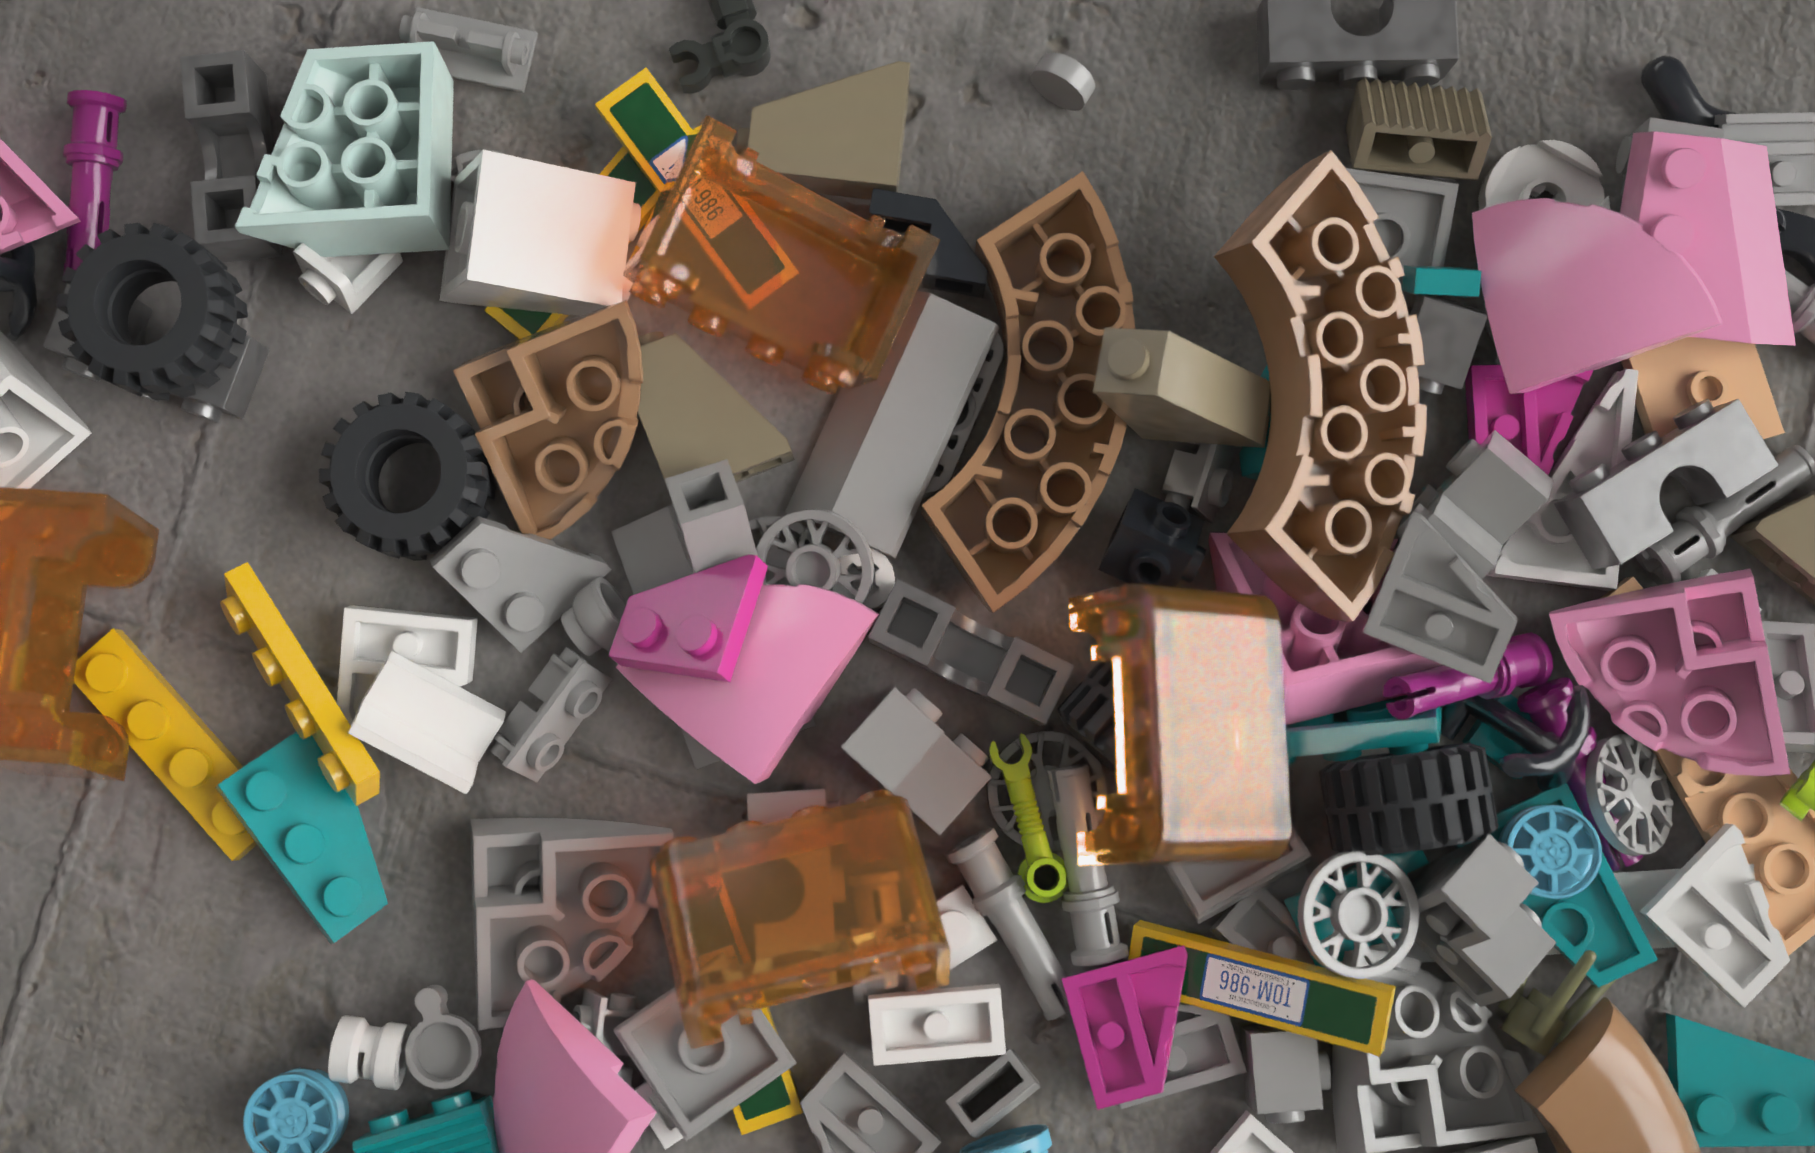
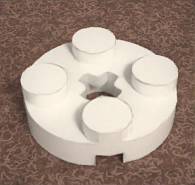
(1540, 167)

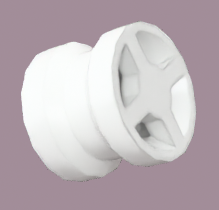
(882, 572)

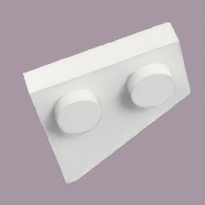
(1721, 918)

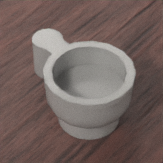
(594, 616)
(443, 1046)

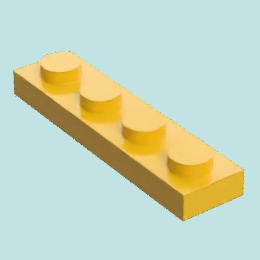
(311, 705)
(164, 734)

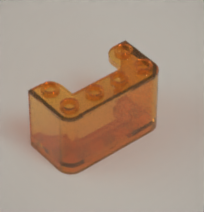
(776, 264)
(48, 557)
(1192, 727)
(797, 911)

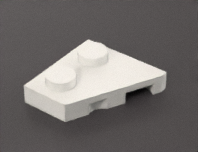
(430, 640)

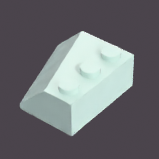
(360, 155)

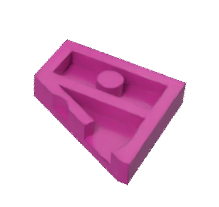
(1528, 420)
(692, 622)
(1127, 1023)

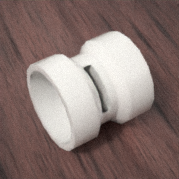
(369, 1052)

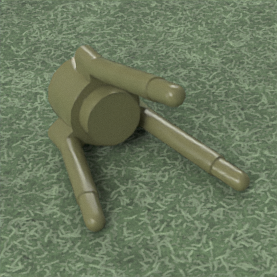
(1544, 1020)

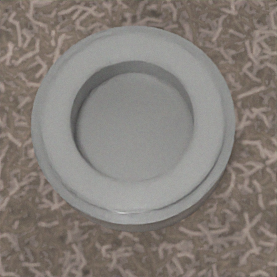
(1063, 81)

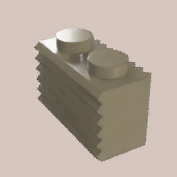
(1418, 130)

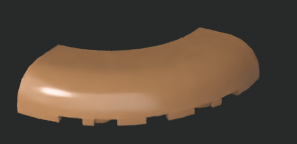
(1339, 388)
(1052, 437)
(1607, 1092)

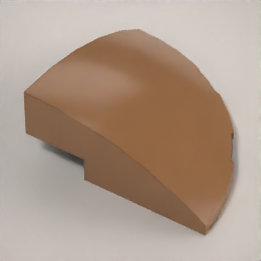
(558, 414)

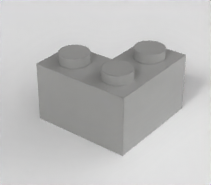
(1482, 500)
(916, 758)
(1477, 920)

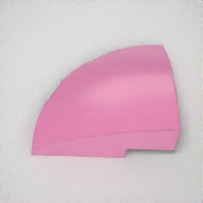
(1580, 289)
(1682, 670)
(783, 674)
(560, 1085)

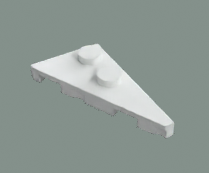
(1543, 545)

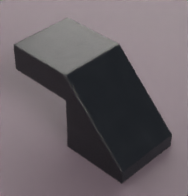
(954, 263)

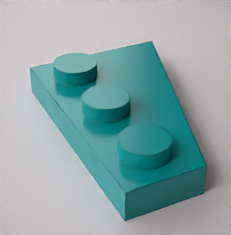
(1362, 728)
(308, 834)
(1589, 920)
(1740, 1088)

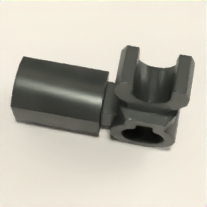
(737, 50)

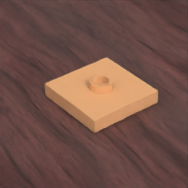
(1698, 370)

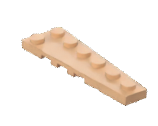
(1773, 837)

